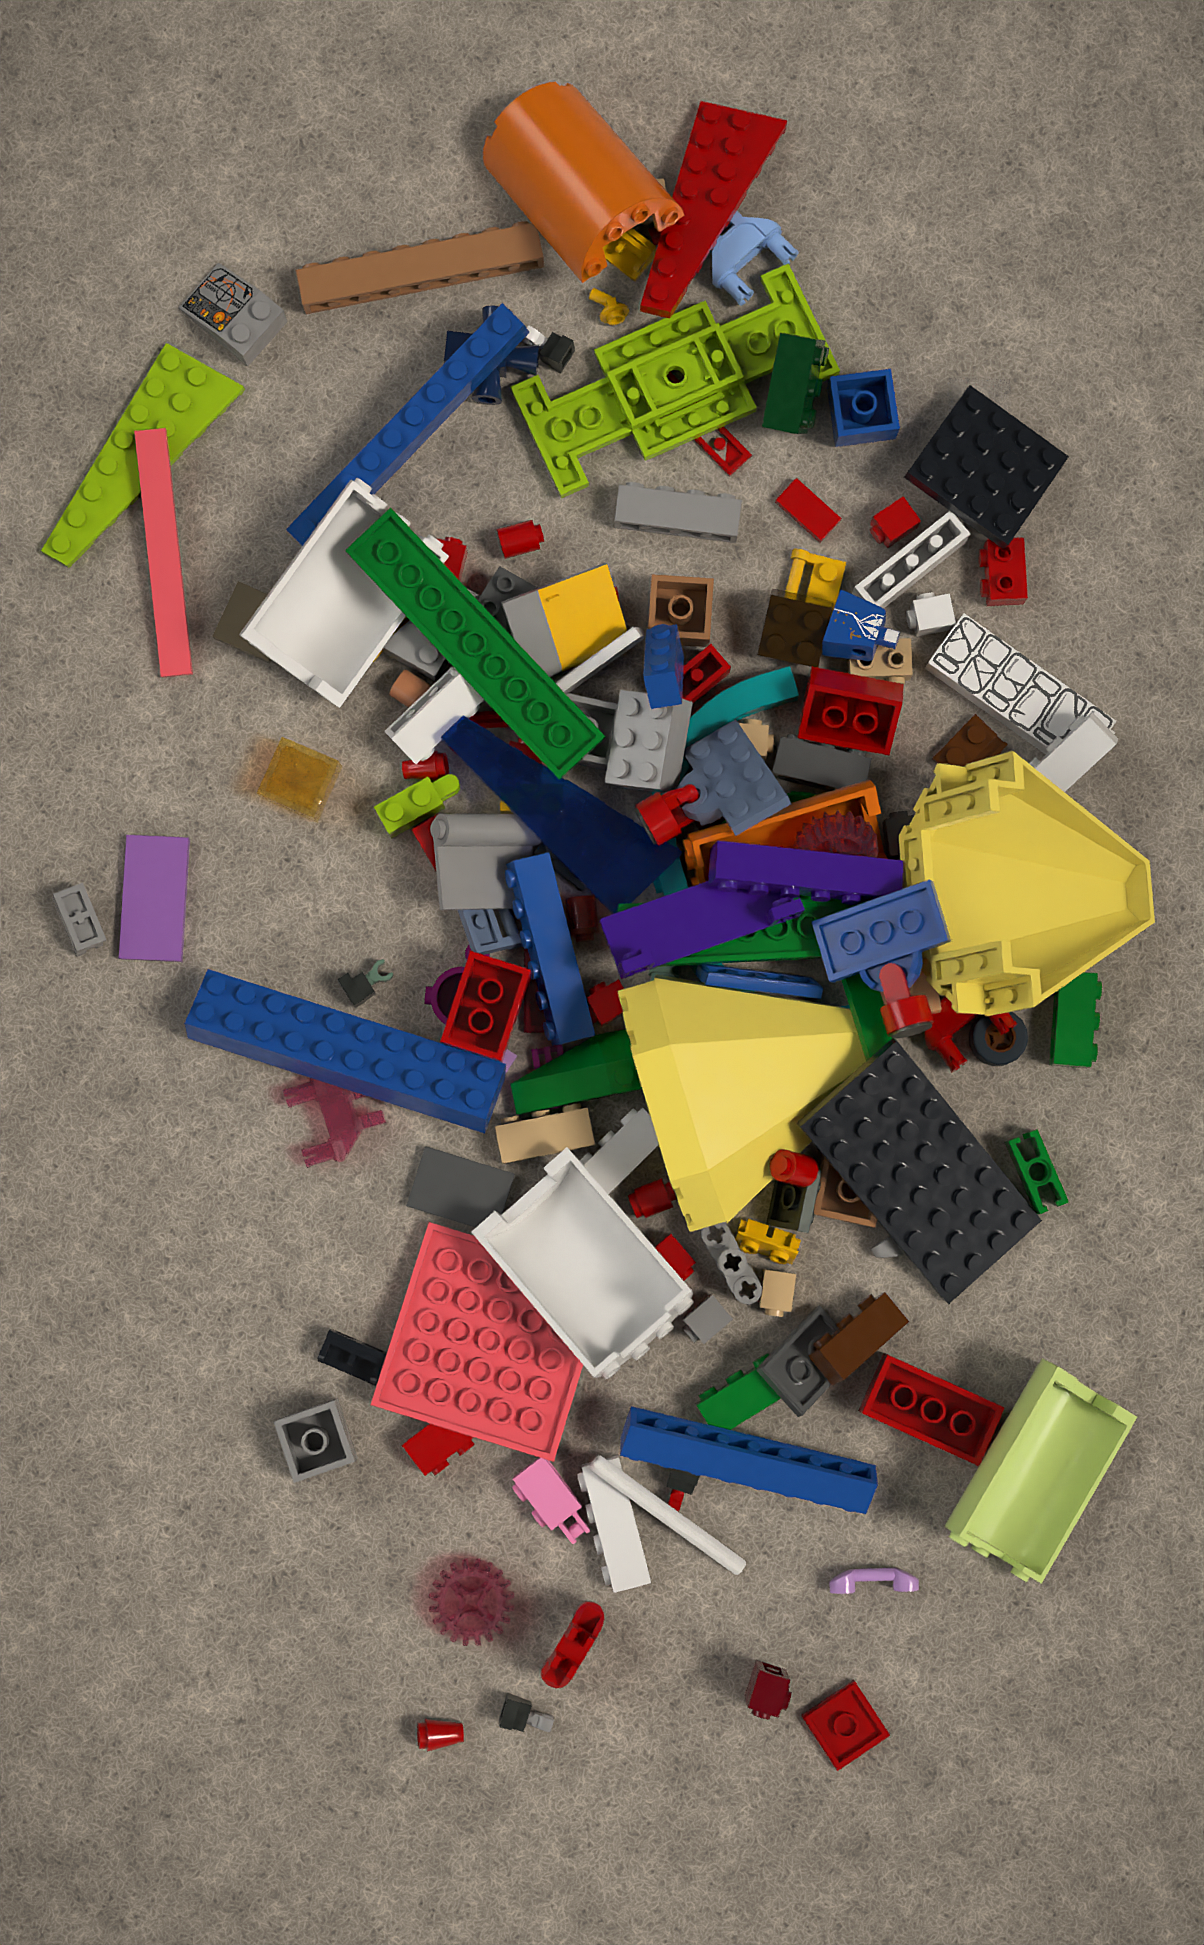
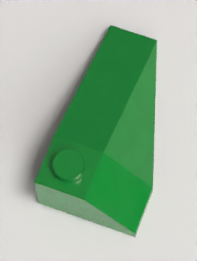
(585, 1073)

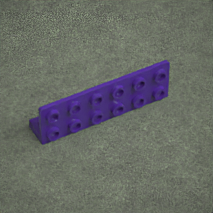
(689, 924)

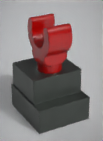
(681, 1483)

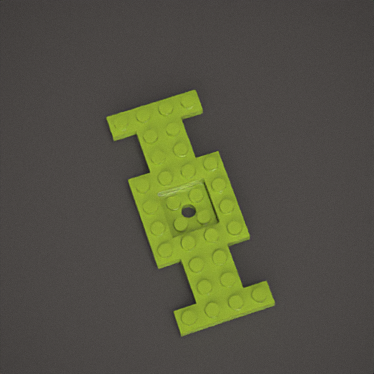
(639, 394)

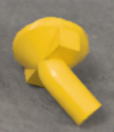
(613, 312)

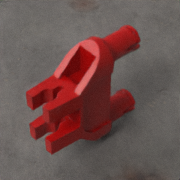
(948, 1023)
(574, 1645)

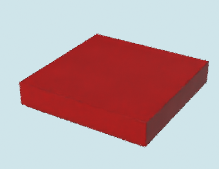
(845, 1725)

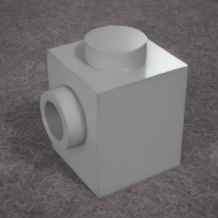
(706, 1320)

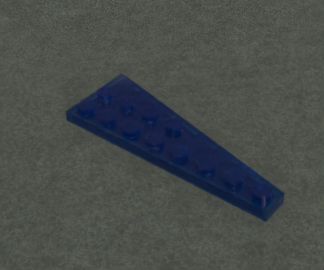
(589, 837)

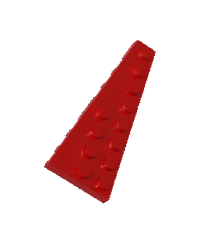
(716, 172)

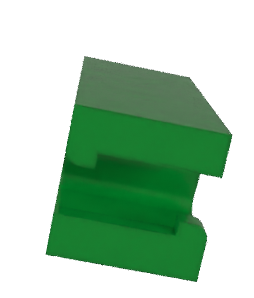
(1049, 1176)

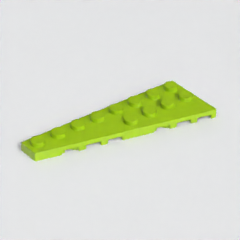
(174, 396)

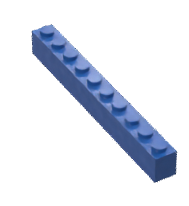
(421, 414)

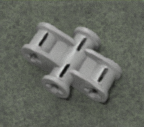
(743, 1271)

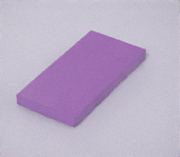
(154, 898)

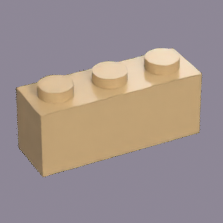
(544, 1133)

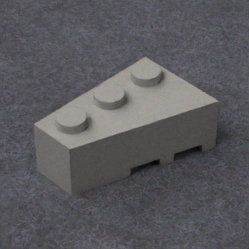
(416, 651)

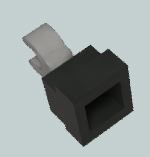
(517, 1714)

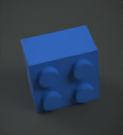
(863, 407)

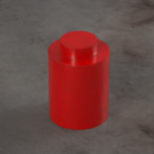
(520, 538)
(793, 1168)

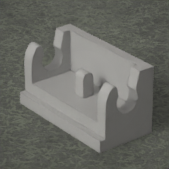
(79, 919)

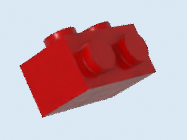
(1004, 573)

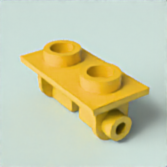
(780, 1248)

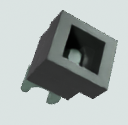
(360, 987)

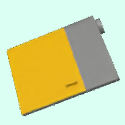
(566, 619)

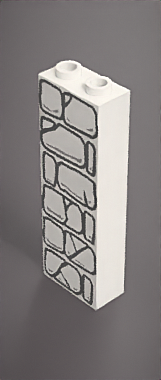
(1009, 685)

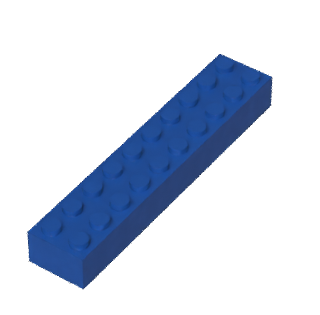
(345, 1051)

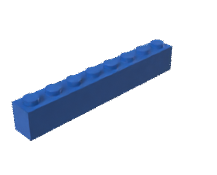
(748, 1460)

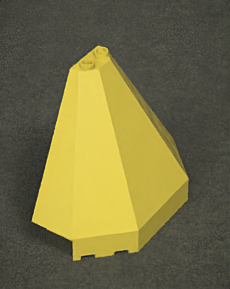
(1022, 883)
(730, 1082)

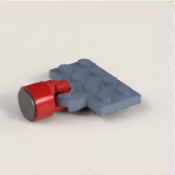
(725, 782)

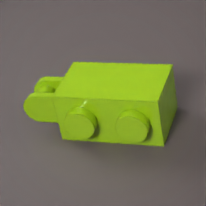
(416, 803)

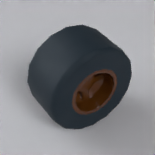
(1005, 1047)

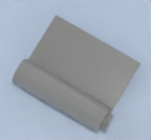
(474, 856)

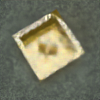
(299, 779)

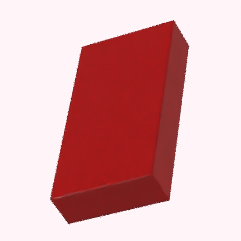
(808, 510)

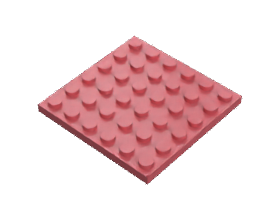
(476, 1352)

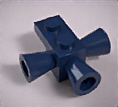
(521, 358)

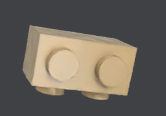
(887, 663)

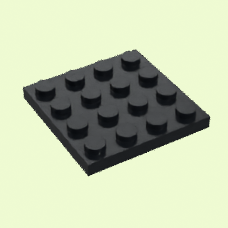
(986, 467)

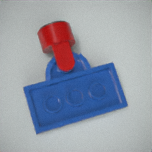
(885, 946)

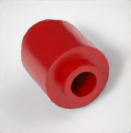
(652, 1198)

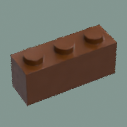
(857, 1337)

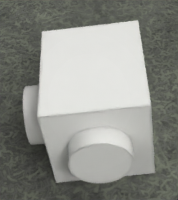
(931, 614)

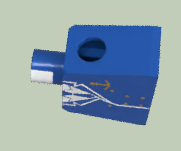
(857, 629)

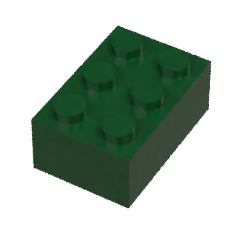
(795, 383)

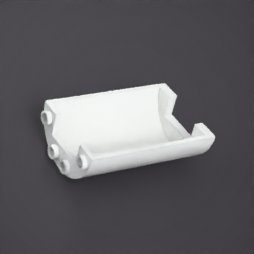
(324, 611)
(586, 1267)

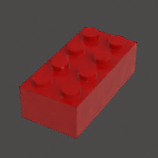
(931, 1409)

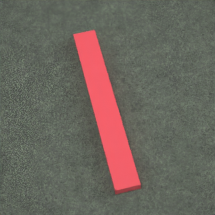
(163, 552)

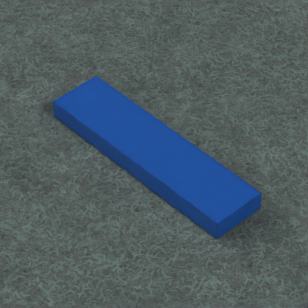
(759, 980)

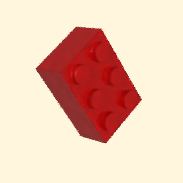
(850, 711)
(486, 1006)

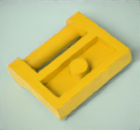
(825, 577)

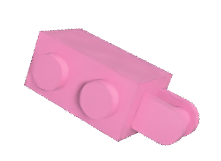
(550, 1498)

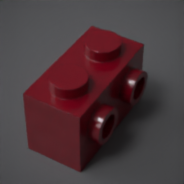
(768, 1690)

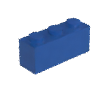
(663, 666)

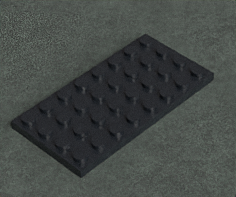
(919, 1170)

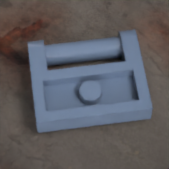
(484, 931)

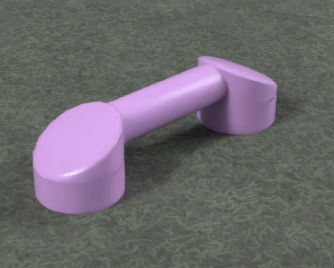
(845, 1581)

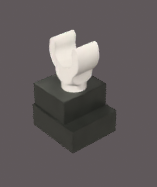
(554, 351)

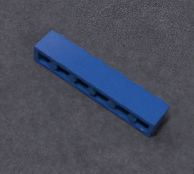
(550, 949)

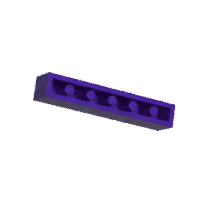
(802, 873)

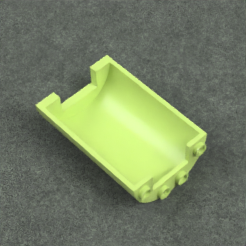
(1040, 1472)

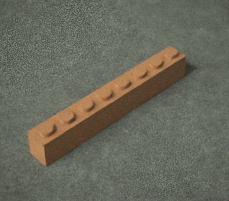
(420, 267)

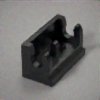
(352, 1356)

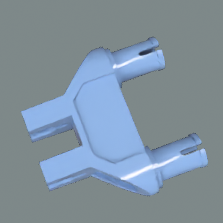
(740, 245)

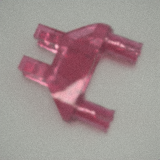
(340, 1118)

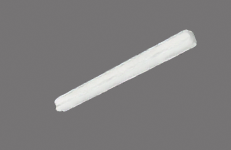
(667, 1515)

